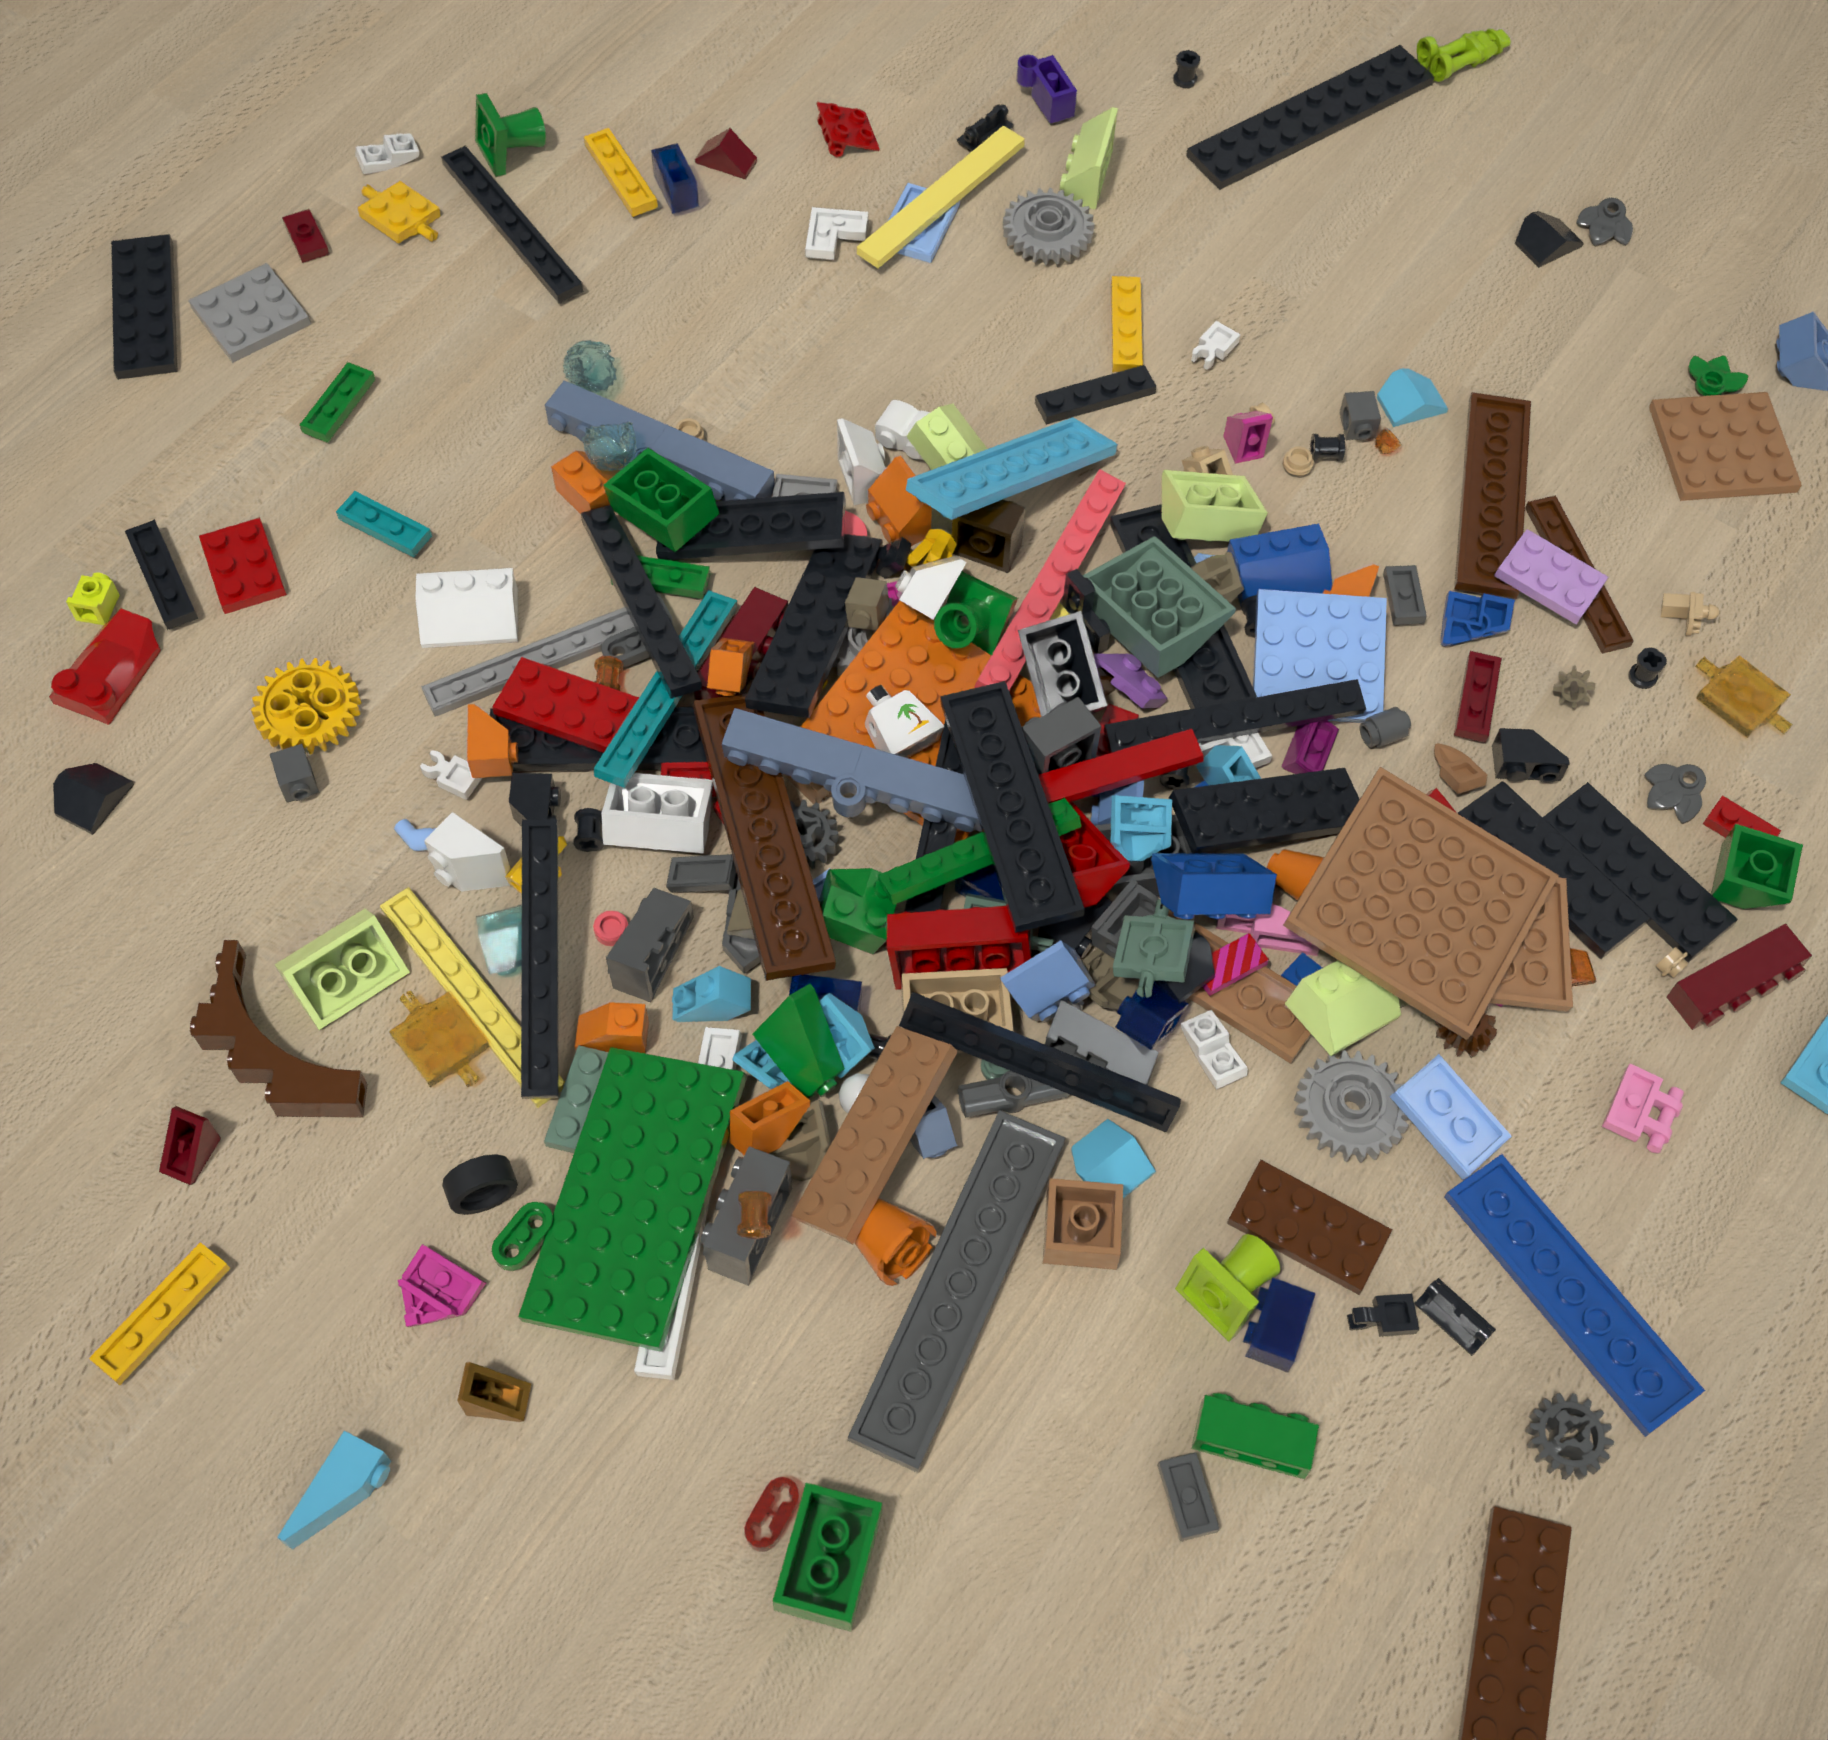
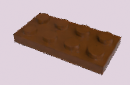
(1310, 1227)

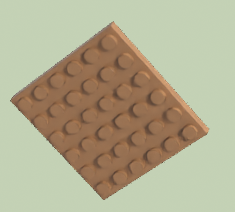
(1422, 902)

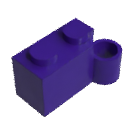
(1049, 85)

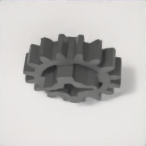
(812, 828)
(1580, 1449)

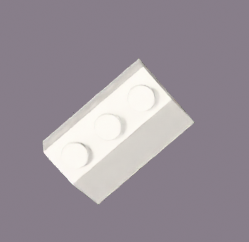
(929, 584)
(467, 607)
(658, 813)

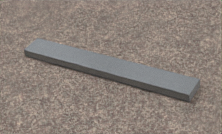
(552, 651)

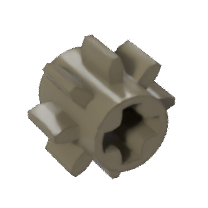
(1582, 683)

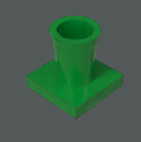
(498, 133)
(974, 614)

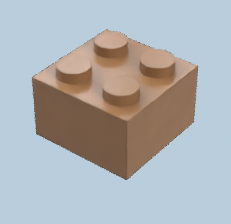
(1083, 1224)

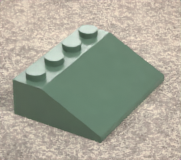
(1157, 605)

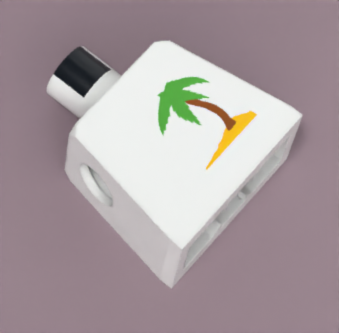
(900, 723)

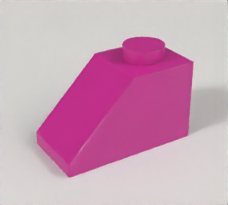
(1247, 435)

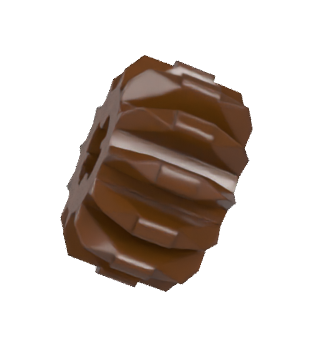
(1477, 1041)

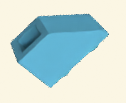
(712, 997)

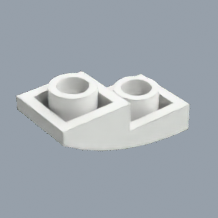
(393, 152)
(1212, 1049)

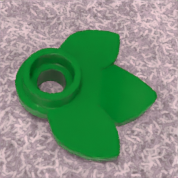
(1715, 376)

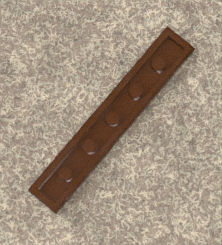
(1602, 615)

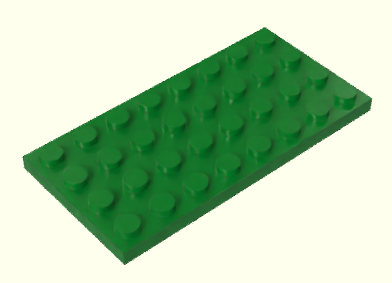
(633, 1199)

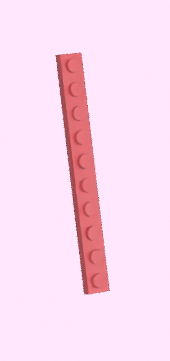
(1049, 585)

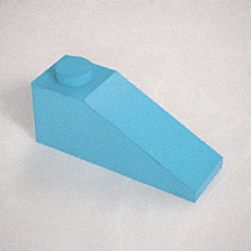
(340, 1485)

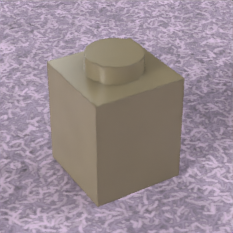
(867, 603)

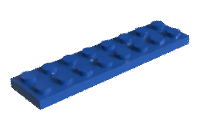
(1574, 1295)

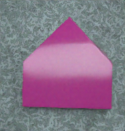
(436, 1288)

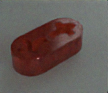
(764, 1509)

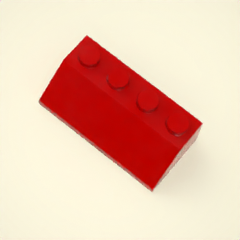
(1092, 860)
(954, 941)

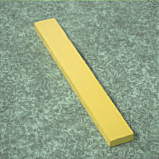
(940, 197)
(460, 979)

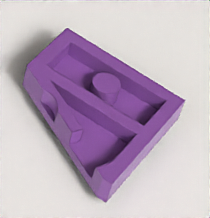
(1132, 679)

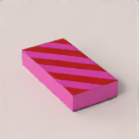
(1235, 962)

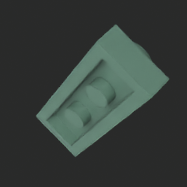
(575, 1099)

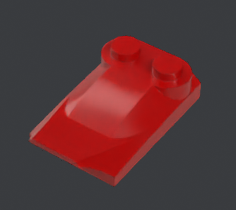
(107, 668)

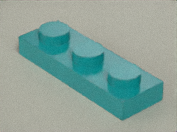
(384, 524)

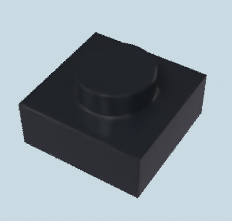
(893, 557)

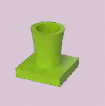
(1224, 1289)

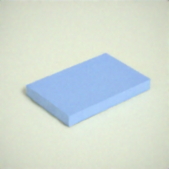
(928, 241)
(1450, 1116)

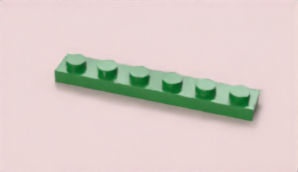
(957, 860)

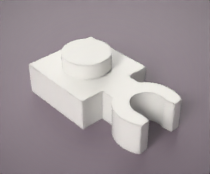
(1216, 342)
(451, 775)

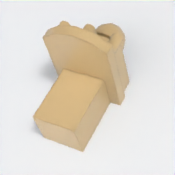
(1689, 608)

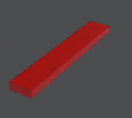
(1122, 767)

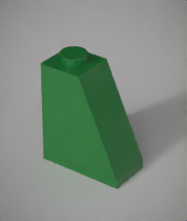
(802, 1043)

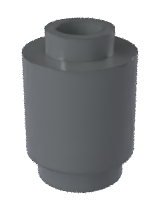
(1385, 727)

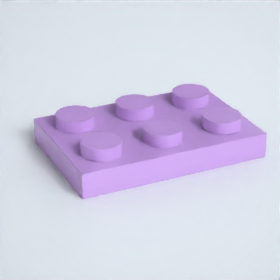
(1551, 576)

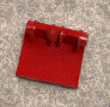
(845, 127)

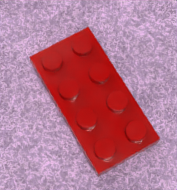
(563, 704)

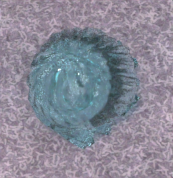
(590, 366)
(610, 445)

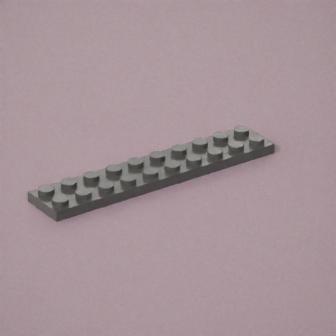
(956, 1292)

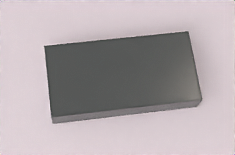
(701, 873)

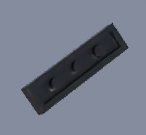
(1095, 394)
(161, 574)

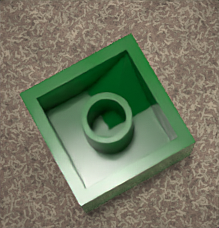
(1756, 869)
(855, 908)

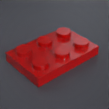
(242, 565)

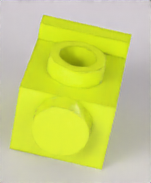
(93, 599)

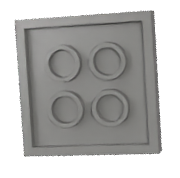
(249, 312)

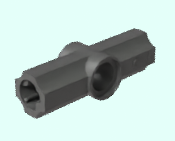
(991, 1094)

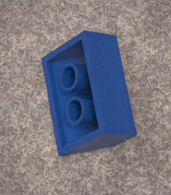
(1283, 561)
(1213, 884)

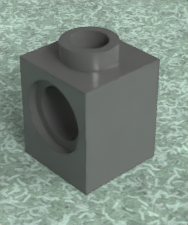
(1360, 415)
(294, 773)

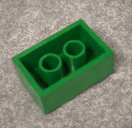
(661, 499)
(827, 1557)

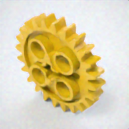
(323, 686)

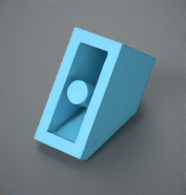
(1227, 765)

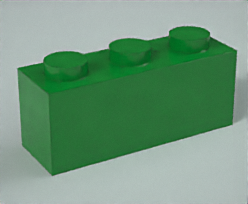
(1255, 1435)

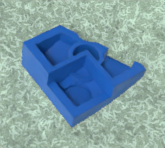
(1474, 617)

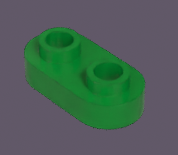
(521, 1236)

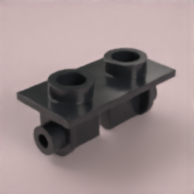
(985, 127)
(1455, 1316)

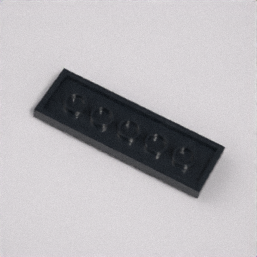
(143, 307)
(767, 527)
(1264, 810)
(1675, 902)
(1596, 907)

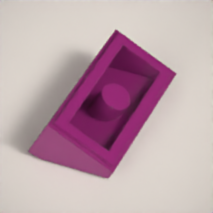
(1310, 747)

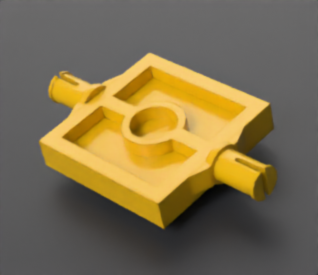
(399, 212)

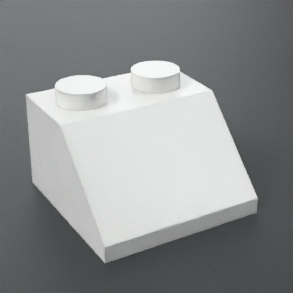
(859, 459)
(466, 856)

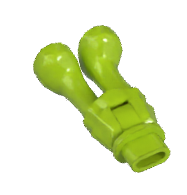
(1473, 47)

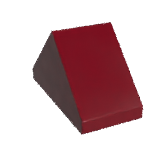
(727, 154)
(187, 1145)

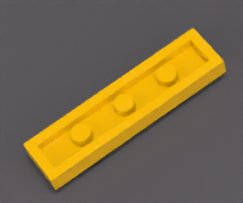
(620, 172)
(1126, 323)
(159, 1313)

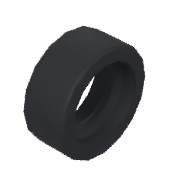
(479, 1184)

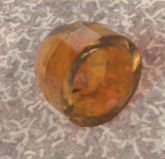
(1387, 442)

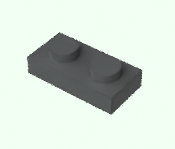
(1404, 595)
(1188, 1497)

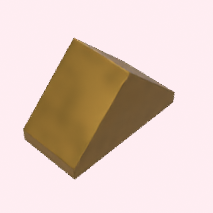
(492, 1394)

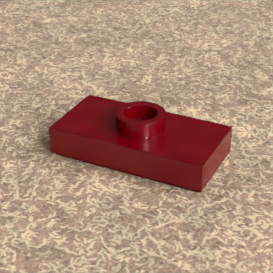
(305, 235)

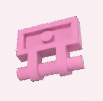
(1632, 1106)

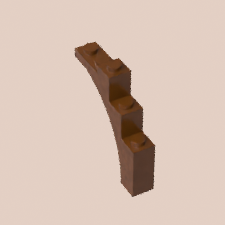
(292, 1085)

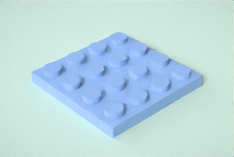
(1319, 642)

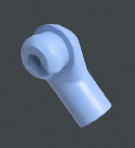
(412, 837)

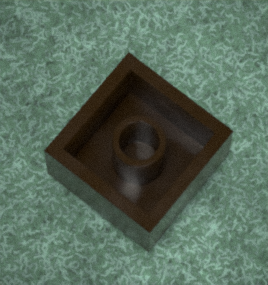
(990, 534)

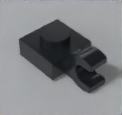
(1390, 1313)

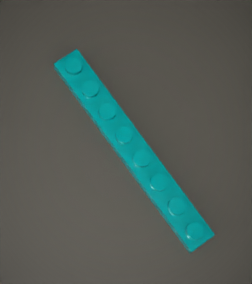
(655, 704)

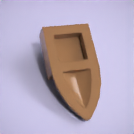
(1458, 769)

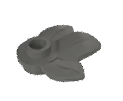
(1606, 224)
(1673, 791)

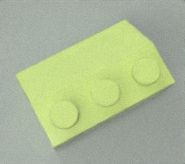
(1090, 158)
(944, 437)
(1210, 506)
(342, 968)
(1341, 1006)

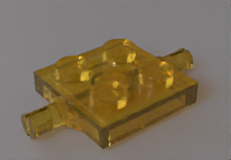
(1743, 696)
(439, 1039)

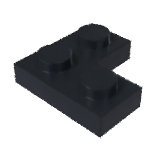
(1079, 596)

